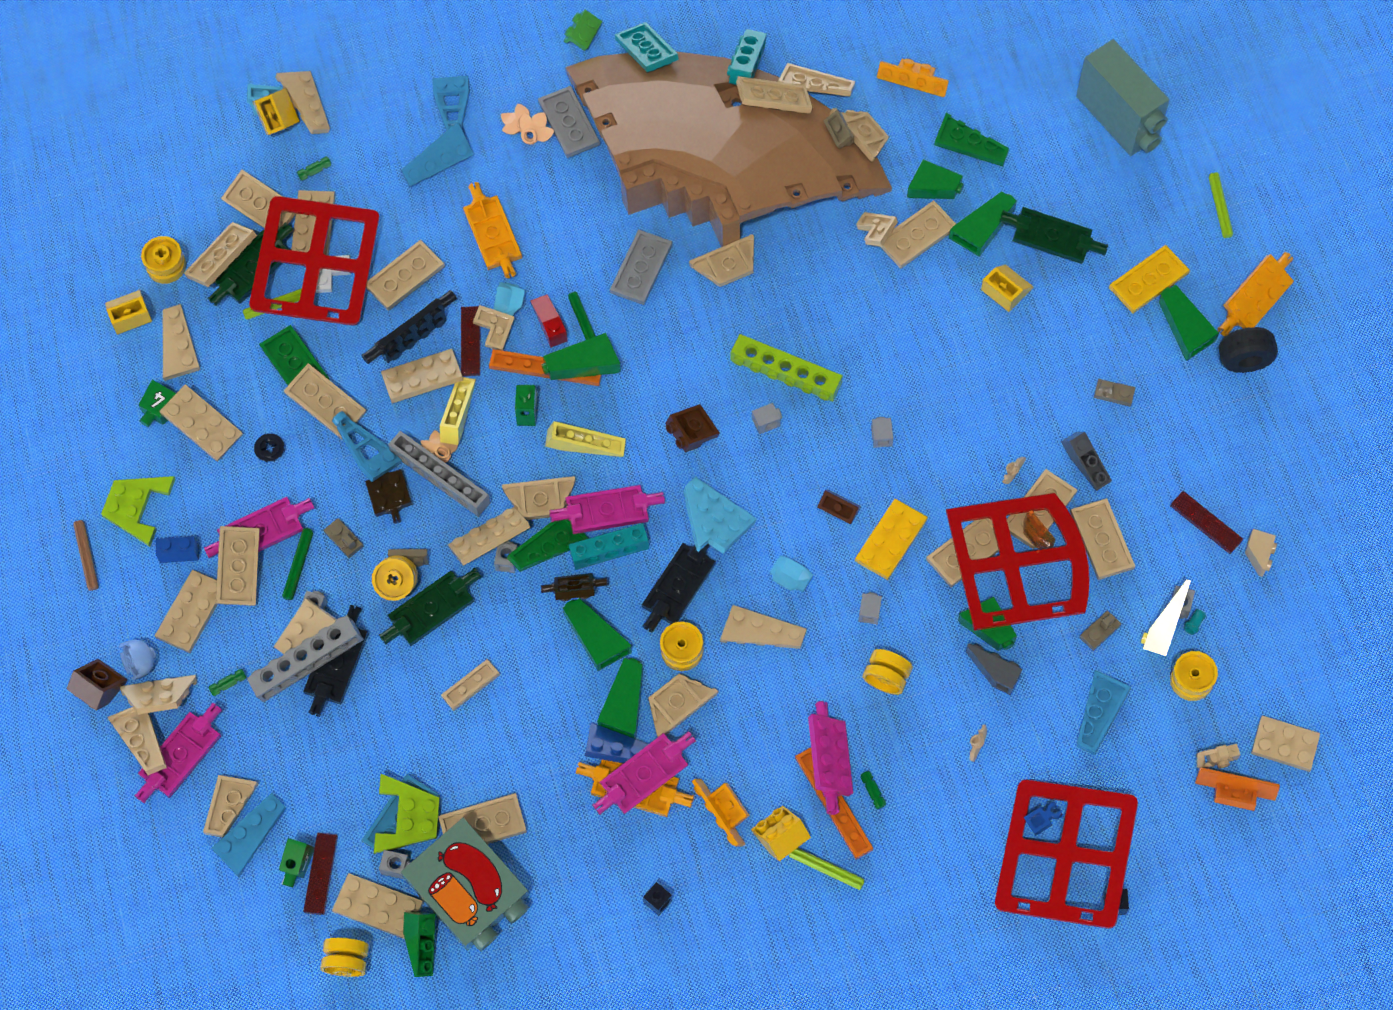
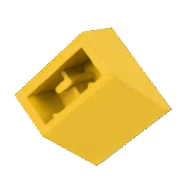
(276, 111)
(1005, 287)
(128, 312)
(781, 833)

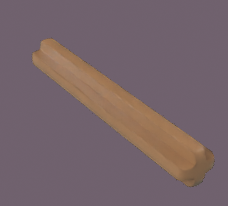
(85, 555)

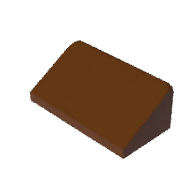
(838, 506)

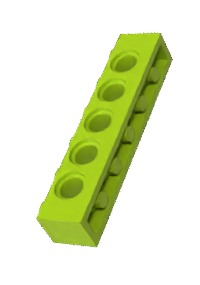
(781, 359)

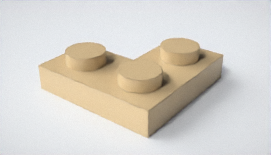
(879, 227)
(499, 326)

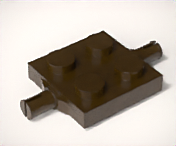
(389, 494)
(574, 586)

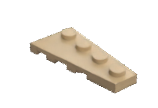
(306, 99)
(755, 628)

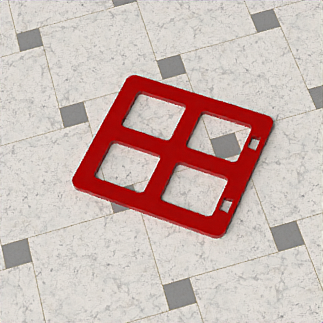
(314, 260)
(1067, 853)

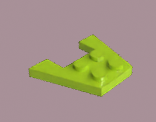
(128, 501)
(415, 817)

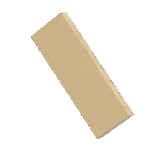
(470, 685)

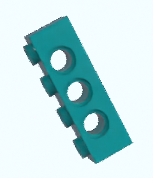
(747, 55)
(609, 546)

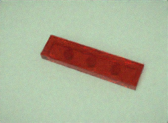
(470, 342)
(1206, 522)
(320, 874)

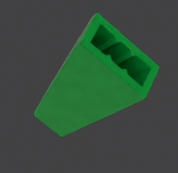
(983, 224)
(1187, 323)
(582, 359)
(596, 636)
(623, 701)

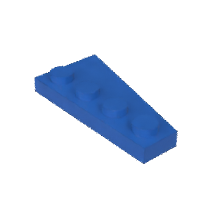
(611, 745)

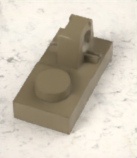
(839, 129)
(1114, 392)
(343, 538)
(417, 556)
(1100, 630)

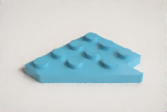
(714, 517)

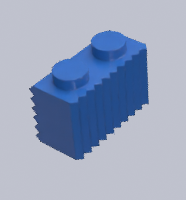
(177, 549)

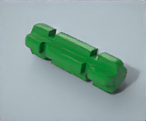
(314, 168)
(227, 682)
(873, 790)

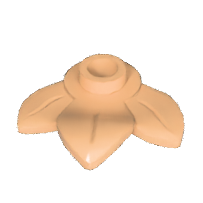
(512, 120)
(537, 126)
(436, 447)

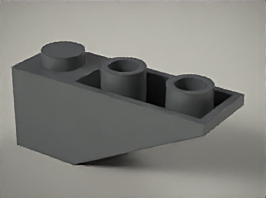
(1086, 459)
(998, 672)

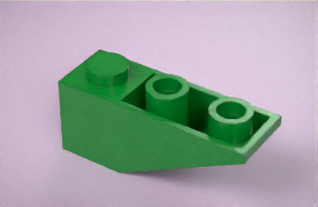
(419, 939)

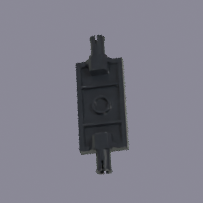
(411, 331)
(677, 585)
(334, 677)

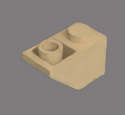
(1259, 549)

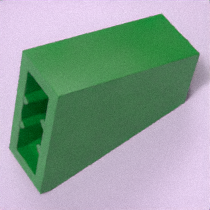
(934, 182)
(996, 637)

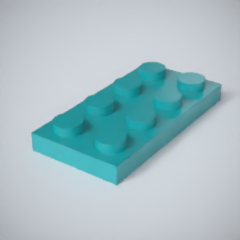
(646, 47)

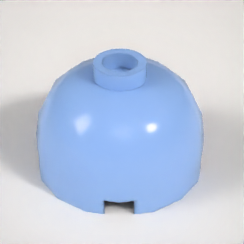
(137, 658)

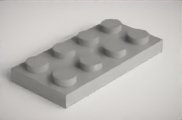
(568, 122)
(641, 267)

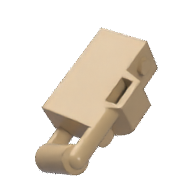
(1218, 756)

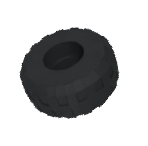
(1248, 349)

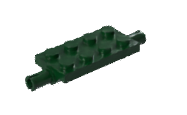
(1052, 235)
(240, 274)
(430, 607)

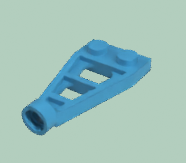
(451, 87)
(376, 465)

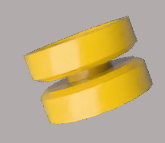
(163, 259)
(394, 566)
(679, 635)
(887, 671)
(1193, 675)
(344, 957)

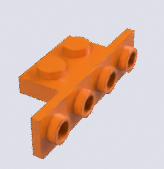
(1236, 789)

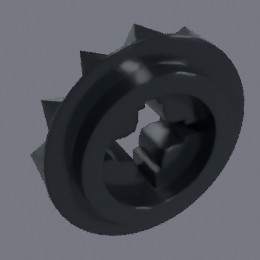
(261, 445)

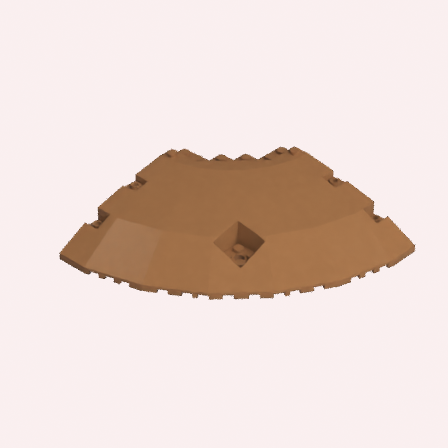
(699, 155)

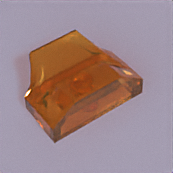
(1037, 532)

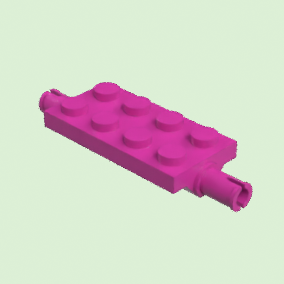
(607, 509)
(274, 522)
(182, 753)
(830, 756)
(644, 773)

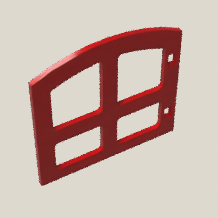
(1010, 561)

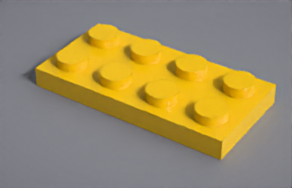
(1149, 279)
(891, 539)

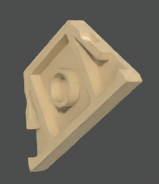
(866, 132)
(727, 262)
(536, 498)
(159, 694)
(677, 702)

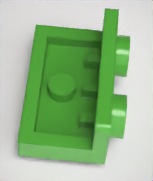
(583, 29)

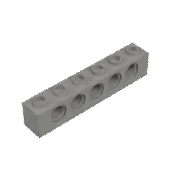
(439, 474)
(315, 658)

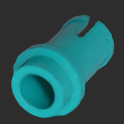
(1195, 621)

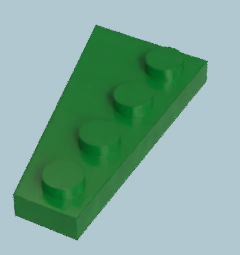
(961, 139)
(545, 545)

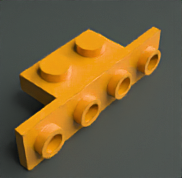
(913, 76)
(725, 807)

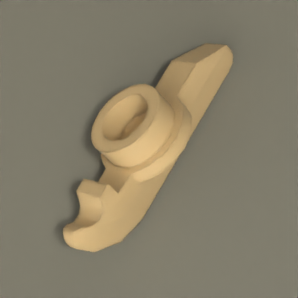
(1012, 469)
(977, 742)

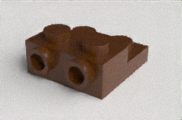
(691, 428)

